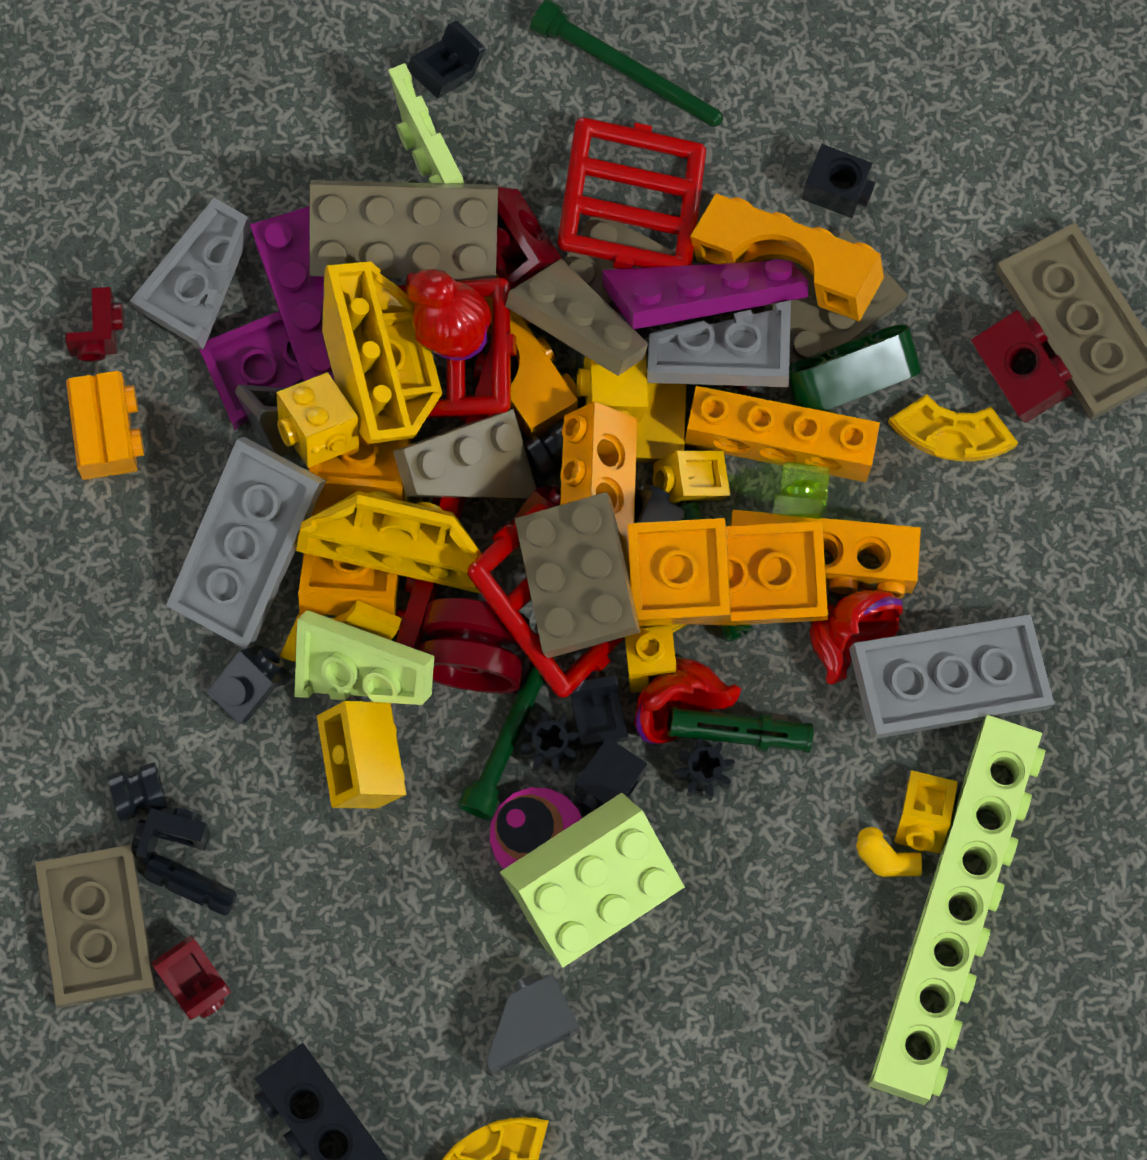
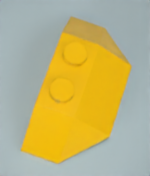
(375, 352)
(392, 538)

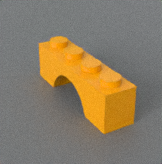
(842, 271)
(538, 391)

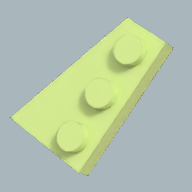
(418, 132)
(353, 662)

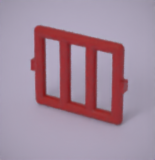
(575, 203)
(502, 349)
(508, 608)

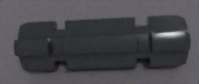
(190, 885)

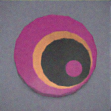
(529, 821)

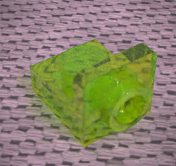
(803, 491)

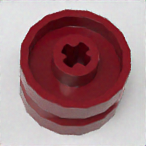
(471, 647)

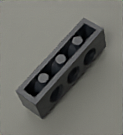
(299, 1075)

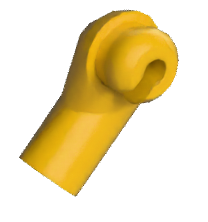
(883, 859)

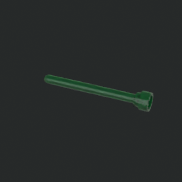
(552, 22)
(481, 797)

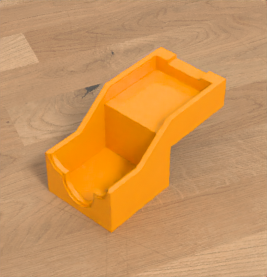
(727, 573)
(333, 585)

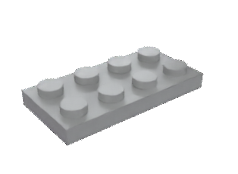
(245, 542)
(951, 676)

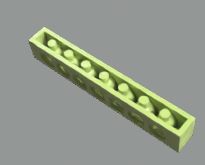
(996, 744)

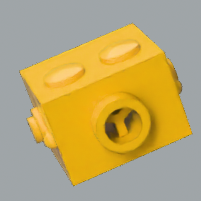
(623, 392)
(317, 420)

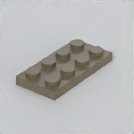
(404, 227)
(1082, 316)

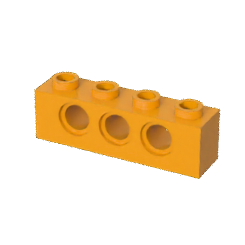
(781, 433)
(601, 459)
(893, 545)

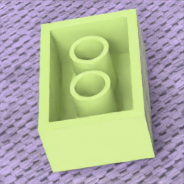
(592, 879)

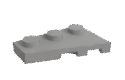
(196, 274)
(731, 352)

